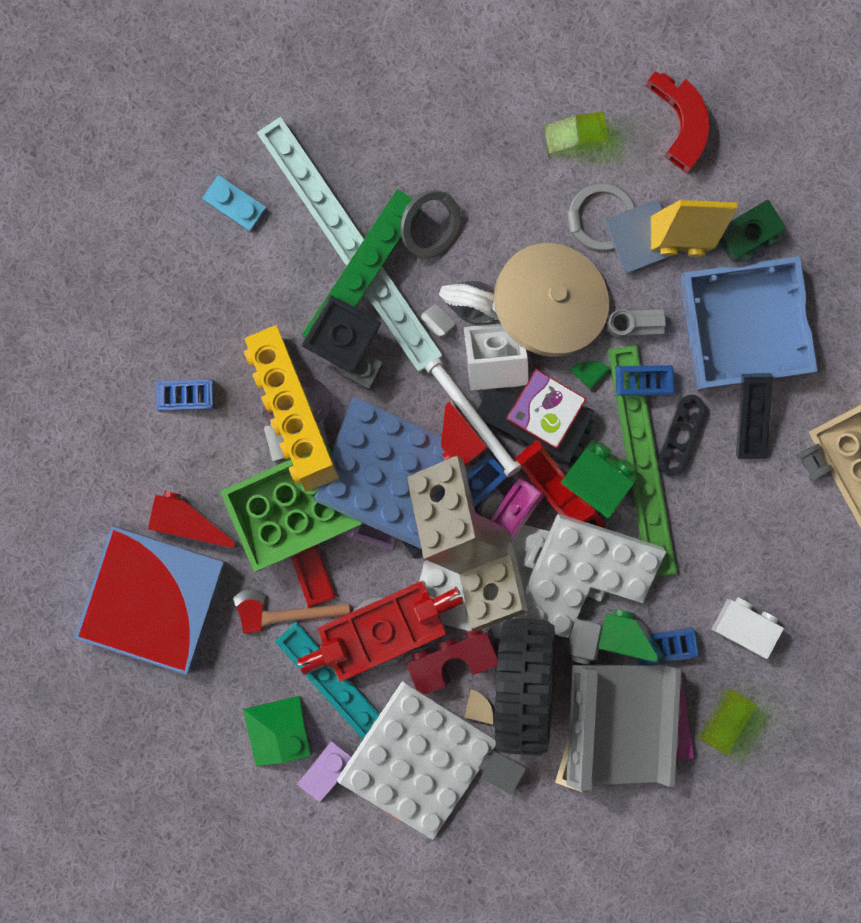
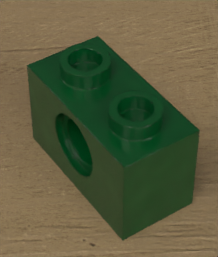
(764, 220)

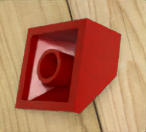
(459, 436)

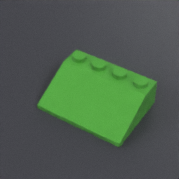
(279, 517)

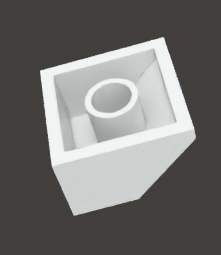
(494, 358)

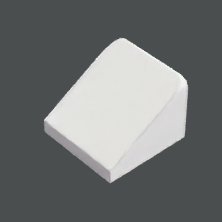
(437, 321)

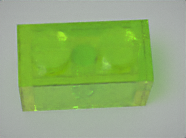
(726, 720)

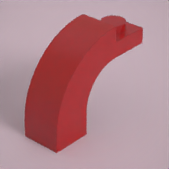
(691, 115)

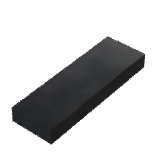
(754, 415)

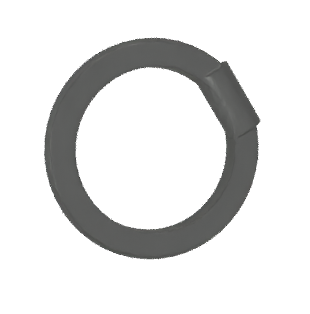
(454, 222)

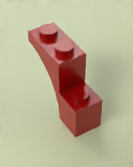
(547, 478)

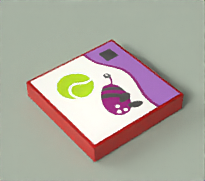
(546, 409)

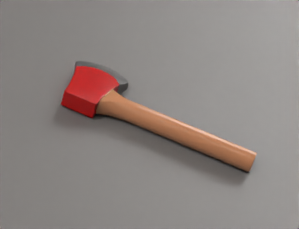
(253, 617)

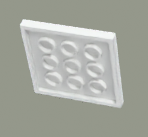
(416, 760)

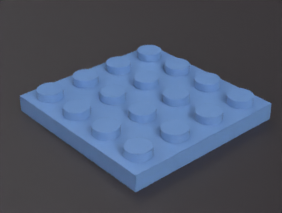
(373, 464)

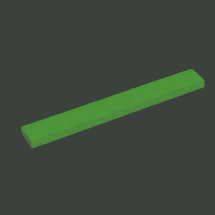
(641, 454)

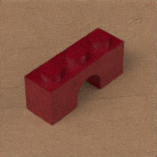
(430, 668)

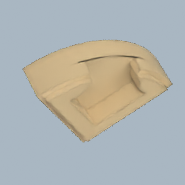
(478, 708)

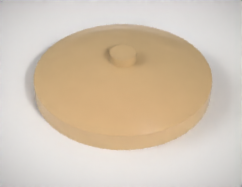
(551, 299)

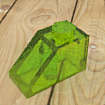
(576, 133)

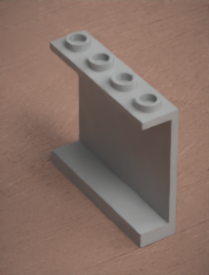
(623, 725)

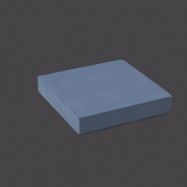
(632, 236)

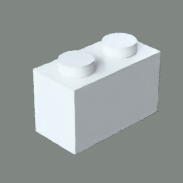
(748, 628)

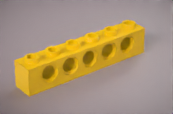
(318, 467)

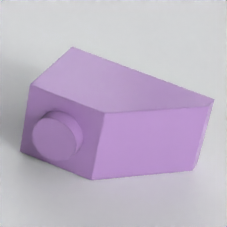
(325, 770)

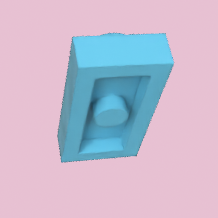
(234, 203)

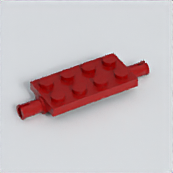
(381, 631)

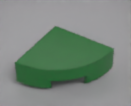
(589, 372)

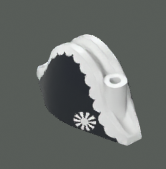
(471, 301)

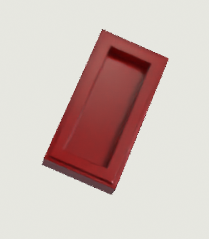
(313, 576)

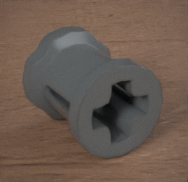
(814, 462)

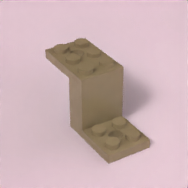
(466, 543)

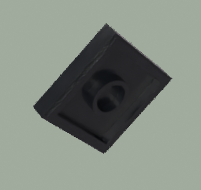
(341, 334)

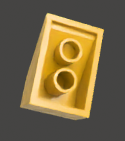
(690, 226)

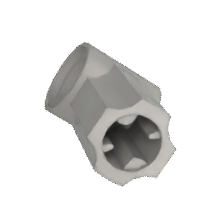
(638, 323)

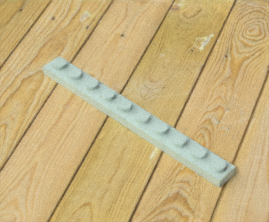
(346, 241)

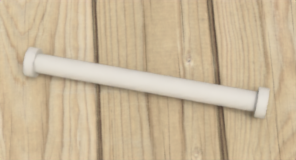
(472, 416)

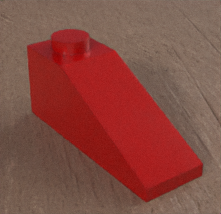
(184, 520)

